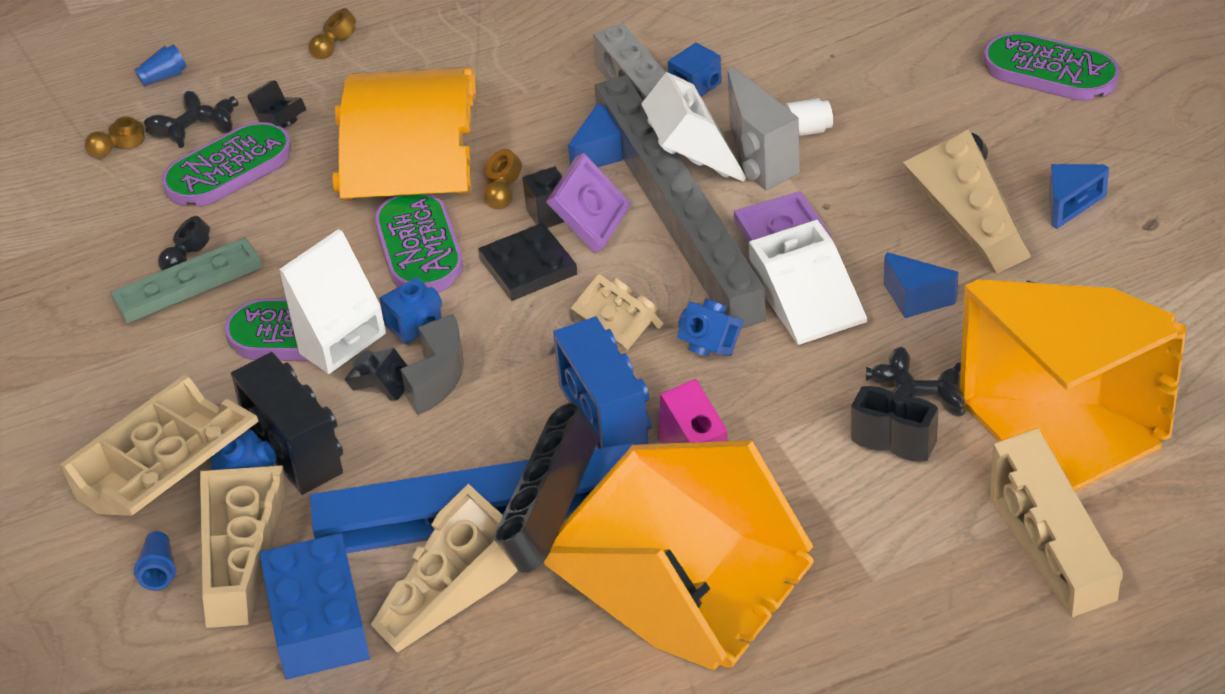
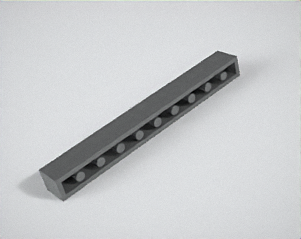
(683, 207)

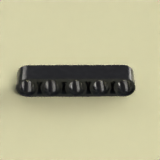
(547, 487)

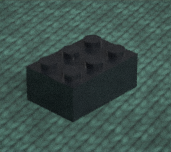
(290, 421)

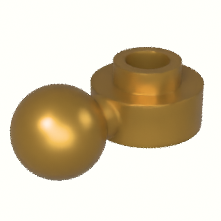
(338, 26)
(123, 134)
(503, 170)

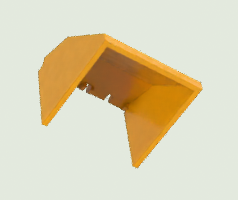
(1077, 365)
(721, 523)

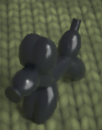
(168, 127)
(897, 372)

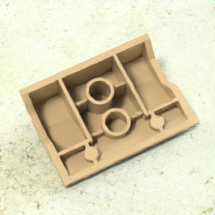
(153, 449)

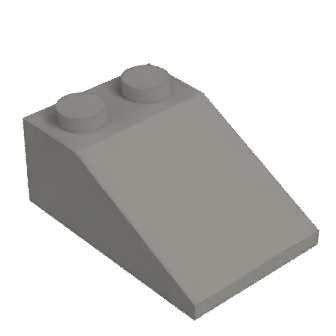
(762, 132)

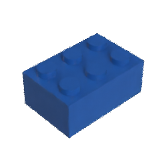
(602, 383)
(313, 606)

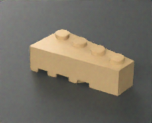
(967, 194)
(236, 523)
(1052, 523)

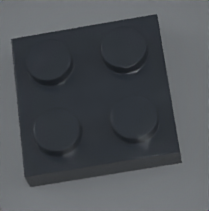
(527, 261)

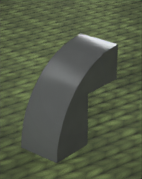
(436, 376)

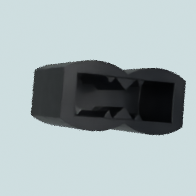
(894, 423)

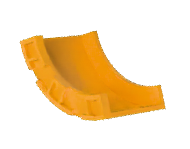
(405, 132)

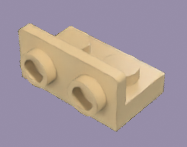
(617, 309)

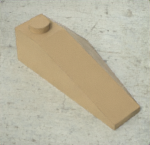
(448, 572)

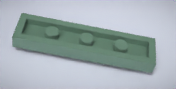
(186, 280)

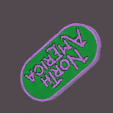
(1051, 65)
(226, 164)
(418, 241)
(263, 328)

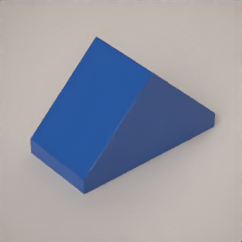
(597, 139)
(1075, 189)
(919, 285)

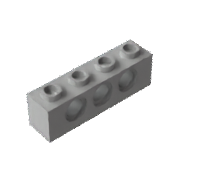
(622, 54)

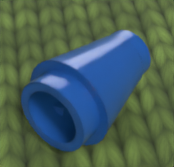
(161, 65)
(155, 562)

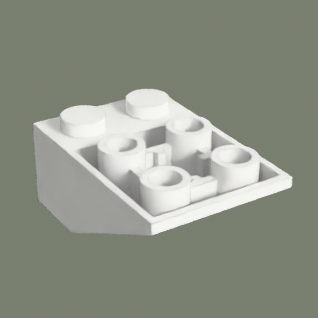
(688, 126)
(806, 282)
(331, 303)

